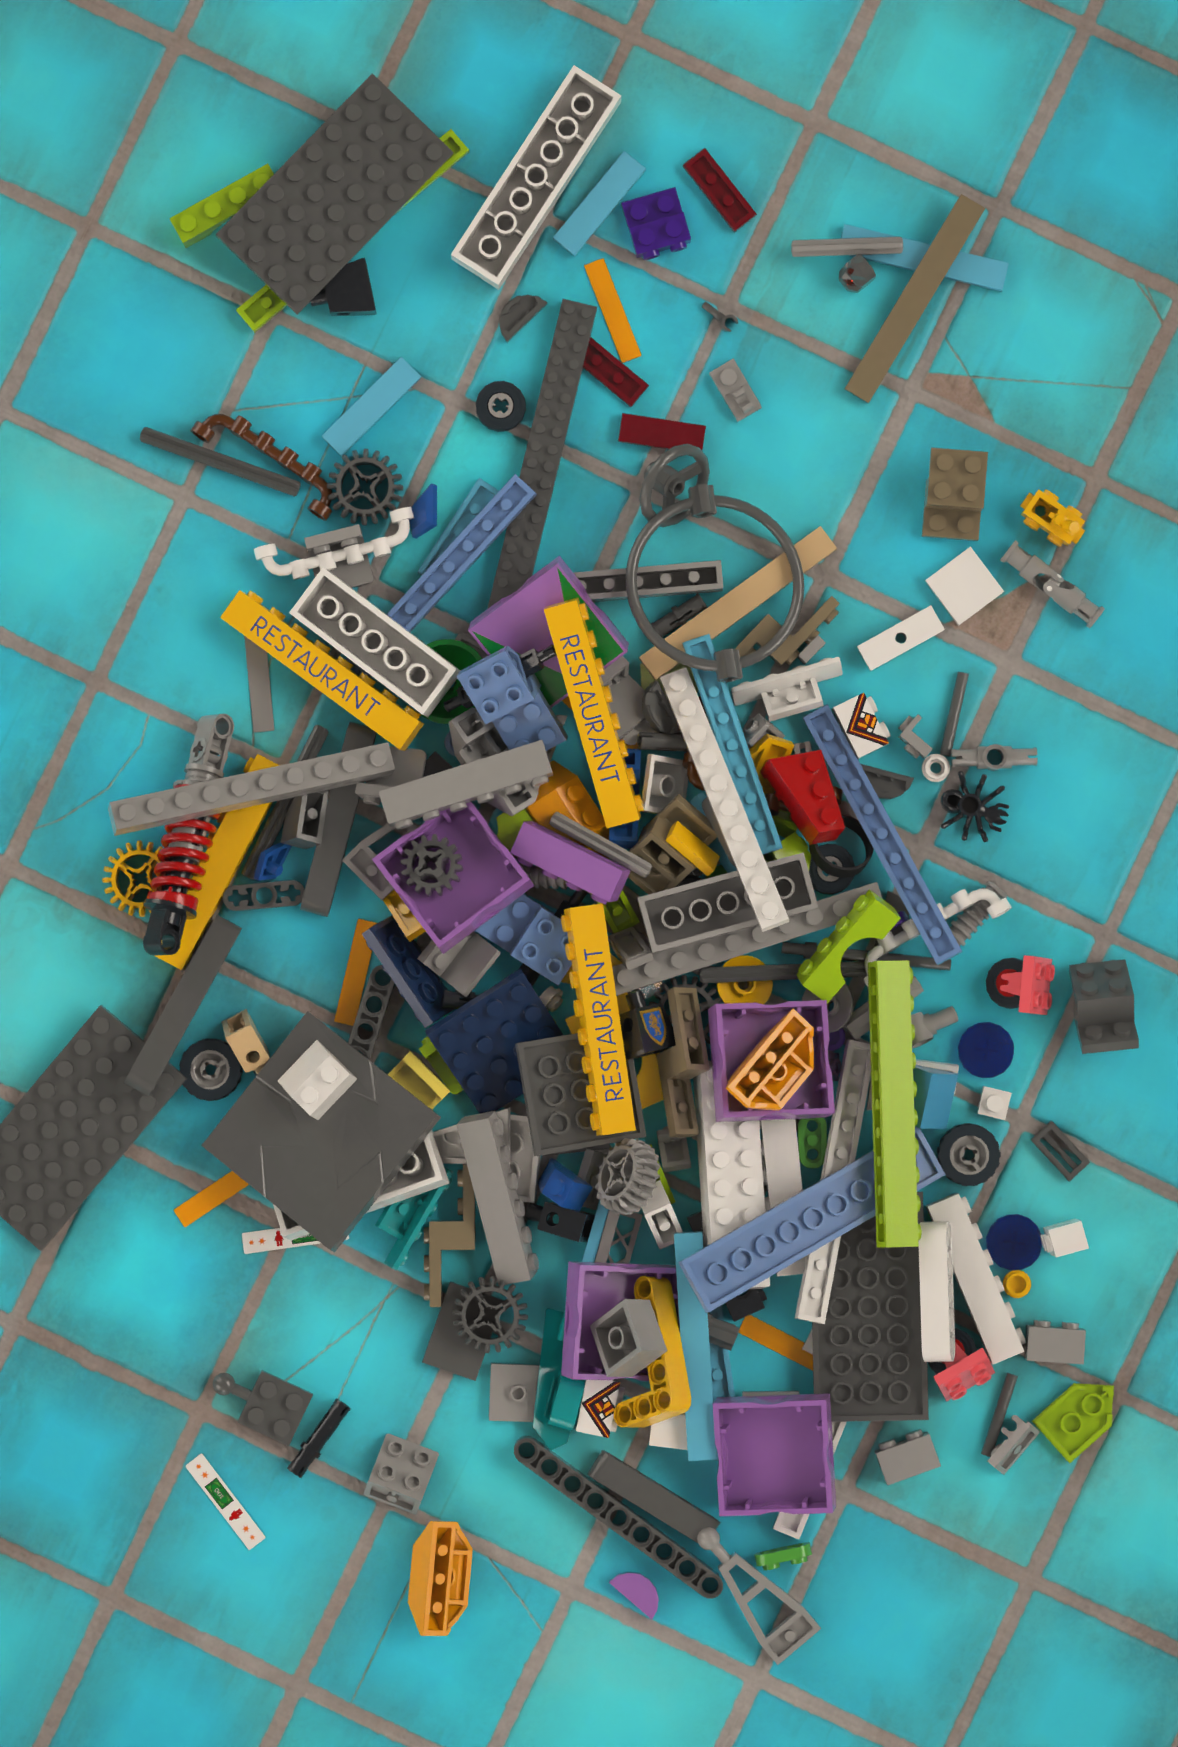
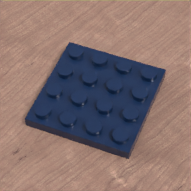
(482, 1038)

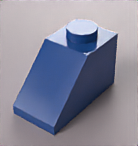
(563, 1186)

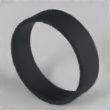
(843, 872)

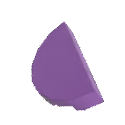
(638, 1590)

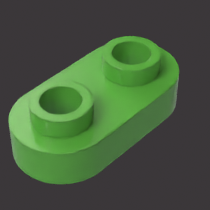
(812, 1140)
(795, 1553)

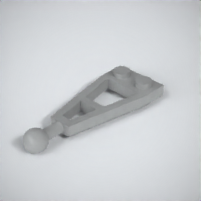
(361, 862)
(789, 1633)

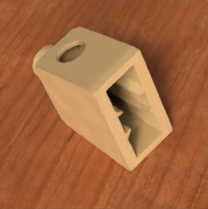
(246, 1042)

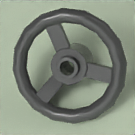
(670, 481)

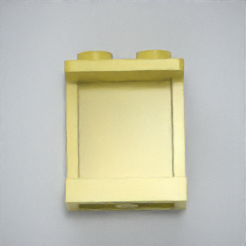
(419, 1080)

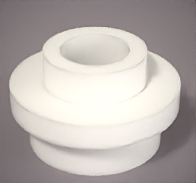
(942, 761)
(552, 998)

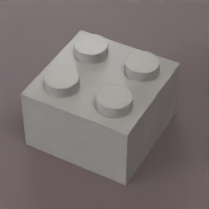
(628, 1338)

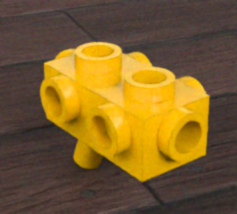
(1059, 522)

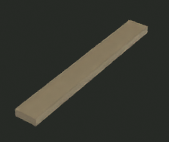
(914, 298)

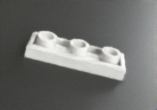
(916, 631)

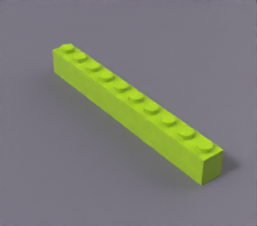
(893, 1104)

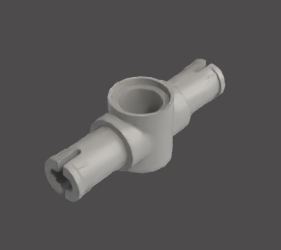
(978, 757)
(927, 1024)

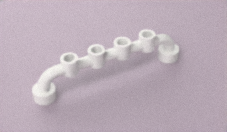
(327, 560)
(961, 901)

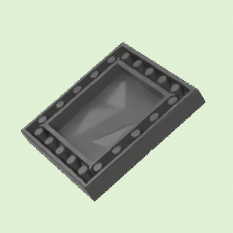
(329, 1167)

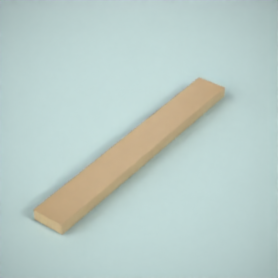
(741, 600)

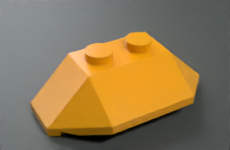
(569, 797)
(775, 1065)
(439, 1577)

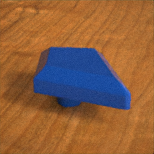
(424, 512)
(271, 861)

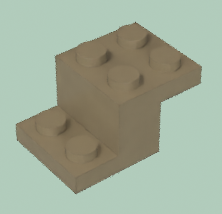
(954, 494)
(667, 863)

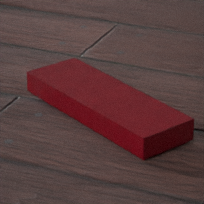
(719, 190)
(613, 373)
(659, 432)

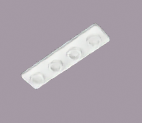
(789, 691)

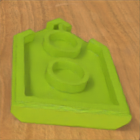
(1077, 1418)

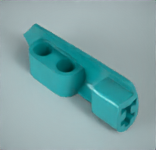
(556, 1395)

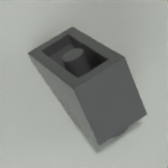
(305, 820)

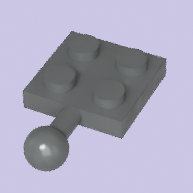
(271, 1407)

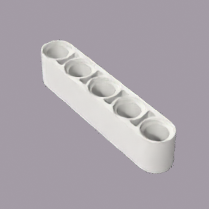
(937, 1292)

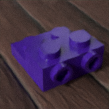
(656, 223)

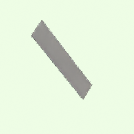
(259, 687)

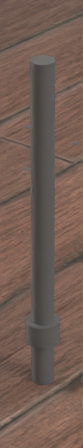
(810, 948)

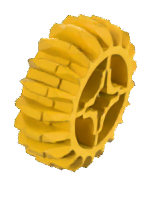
(121, 865)

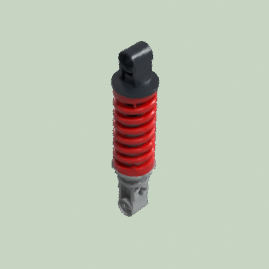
(184, 844)

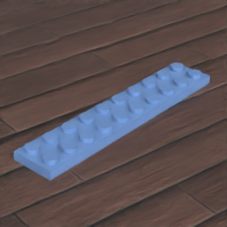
(793, 1229)

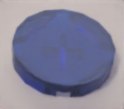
(985, 1050)
(1014, 1242)

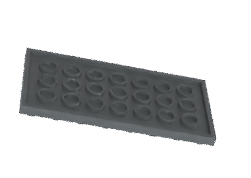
(334, 194)
(75, 1127)
(872, 1332)

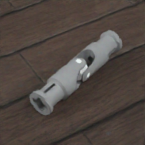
(1062, 591)

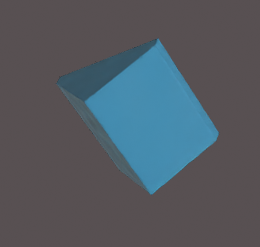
(933, 1096)

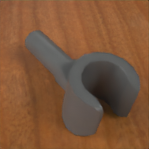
(719, 316)

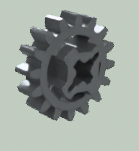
(423, 871)

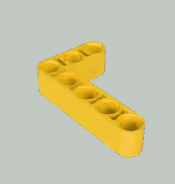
(668, 1373)

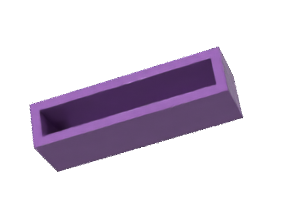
(570, 861)

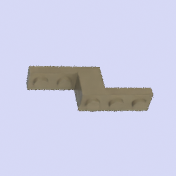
(788, 650)
(683, 1062)
(449, 1236)

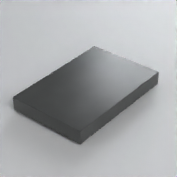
(446, 1348)

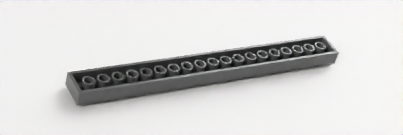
(545, 445)

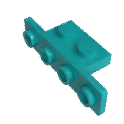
(406, 1221)

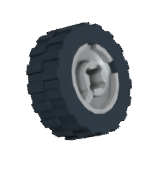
(194, 1069)
(985, 1151)

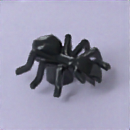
(970, 805)

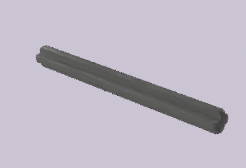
(220, 461)
(281, 807)
(769, 972)

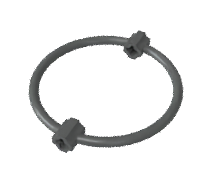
(703, 504)

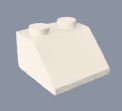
(317, 1080)

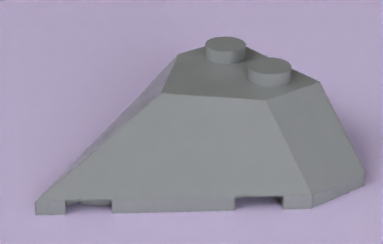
(477, 740)

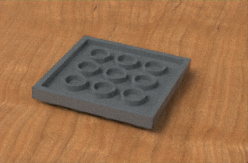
(558, 1100)

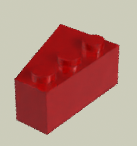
(807, 793)

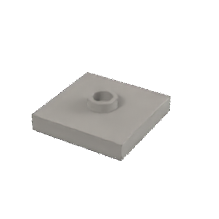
(512, 1392)

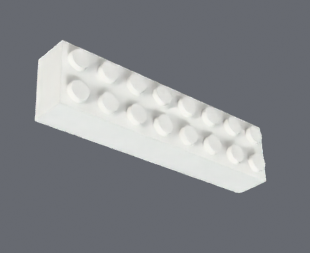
(536, 177)
(727, 1168)

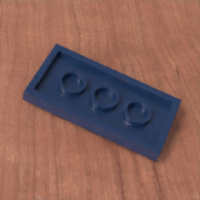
(414, 979)

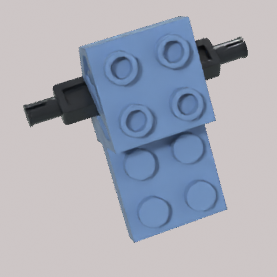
(510, 696)
(533, 936)

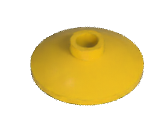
(755, 992)

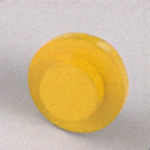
(1016, 1283)

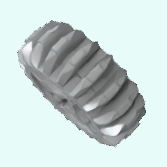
(627, 1176)

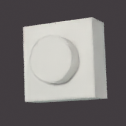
(994, 1103)

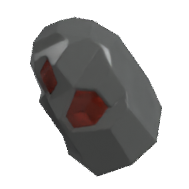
(856, 274)

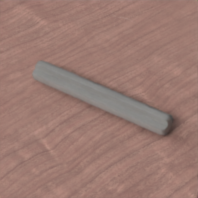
(846, 246)
(600, 844)

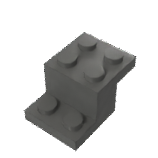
(1103, 1006)

